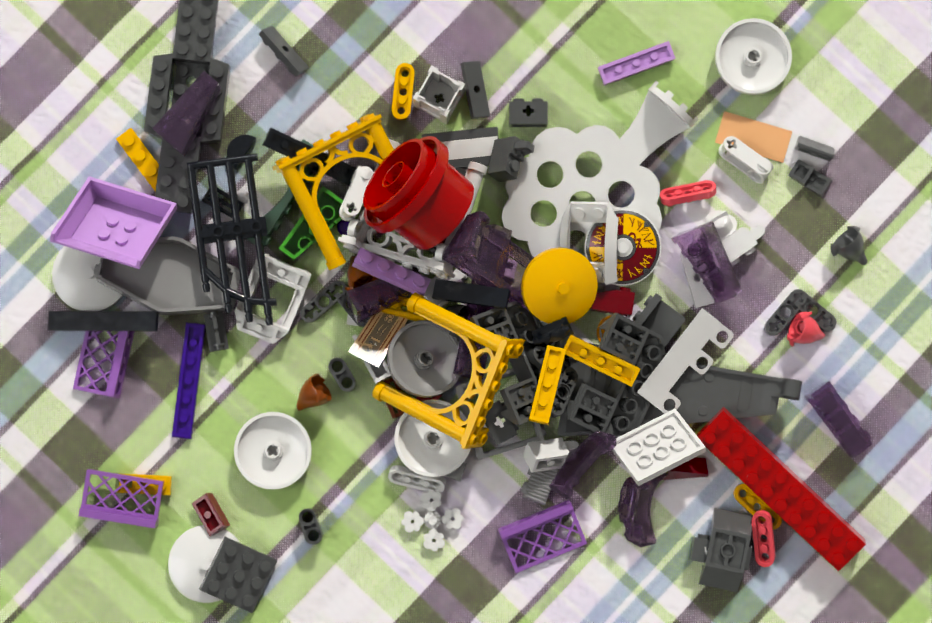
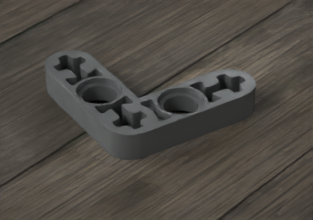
(340, 298)
(801, 307)
(567, 387)

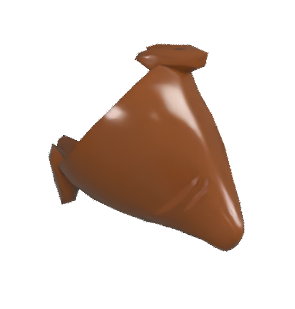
(357, 277)
(313, 393)

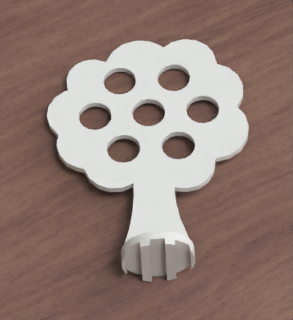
(621, 159)

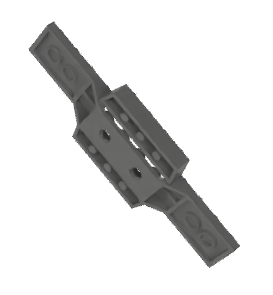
(192, 56)

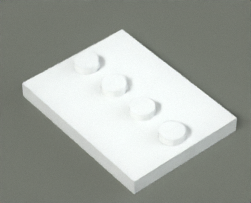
(657, 447)

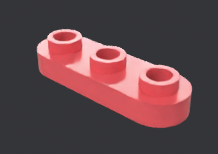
(688, 193)
(763, 545)

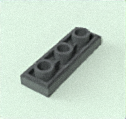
(283, 51)
(475, 89)

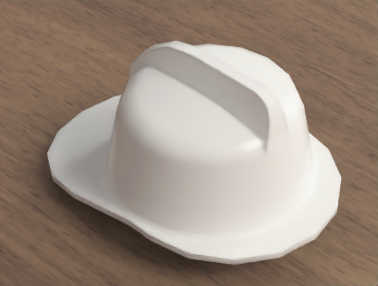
(724, 223)

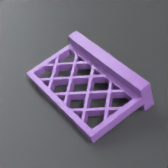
(118, 367)
(121, 515)
(540, 519)

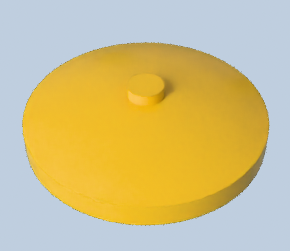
(559, 285)

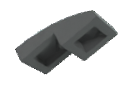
(810, 178)

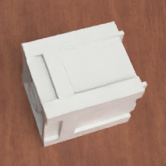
(437, 84)

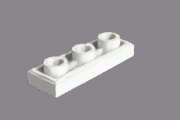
(699, 292)

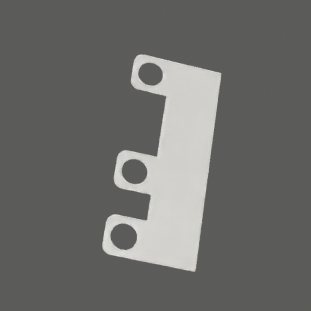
(681, 355)

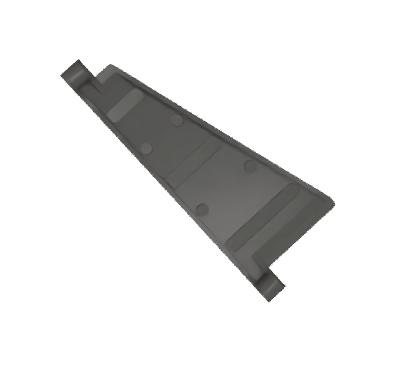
(699, 394)

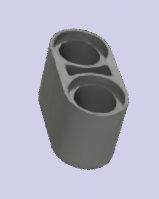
(341, 375)
(313, 525)

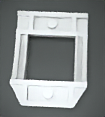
(595, 213)
(282, 273)

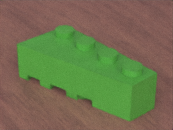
(301, 235)

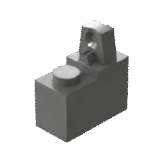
(506, 157)

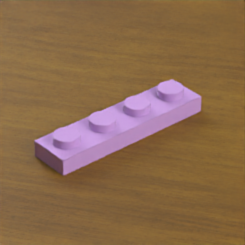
(636, 63)
(391, 272)

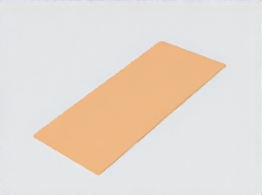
(761, 137)

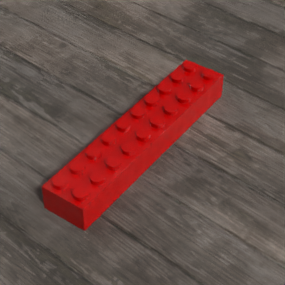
(781, 489)

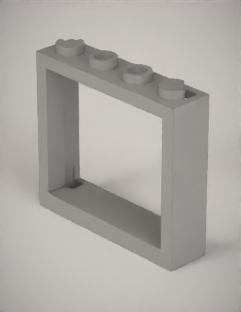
(539, 429)

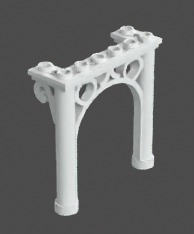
(359, 233)

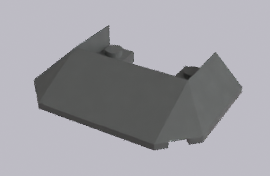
(516, 324)
(621, 406)

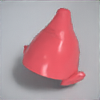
(804, 329)

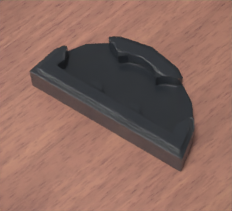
(240, 146)

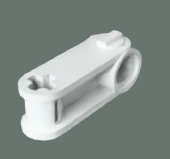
(745, 159)
(355, 193)

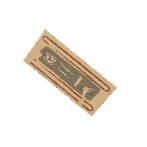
(378, 330)

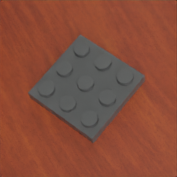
(238, 574)

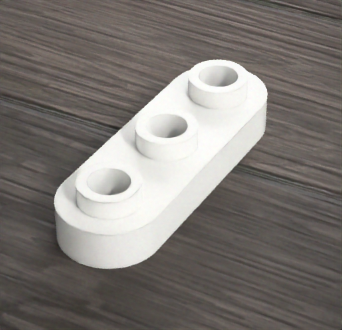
(403, 476)

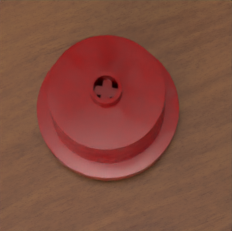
(417, 193)

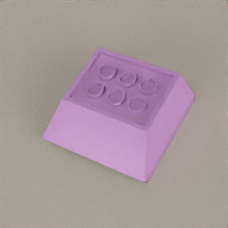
(113, 222)

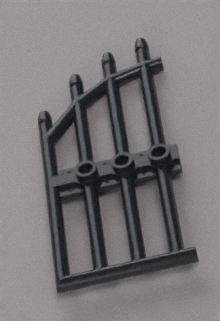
(231, 230)

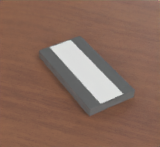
(468, 145)

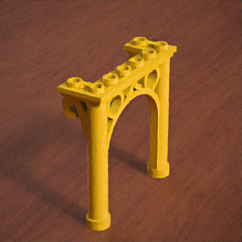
(308, 203)
(500, 348)

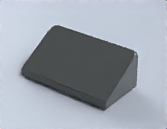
(815, 148)

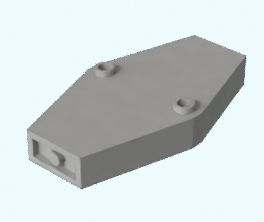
(168, 279)

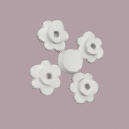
(432, 520)

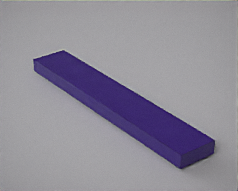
(188, 380)

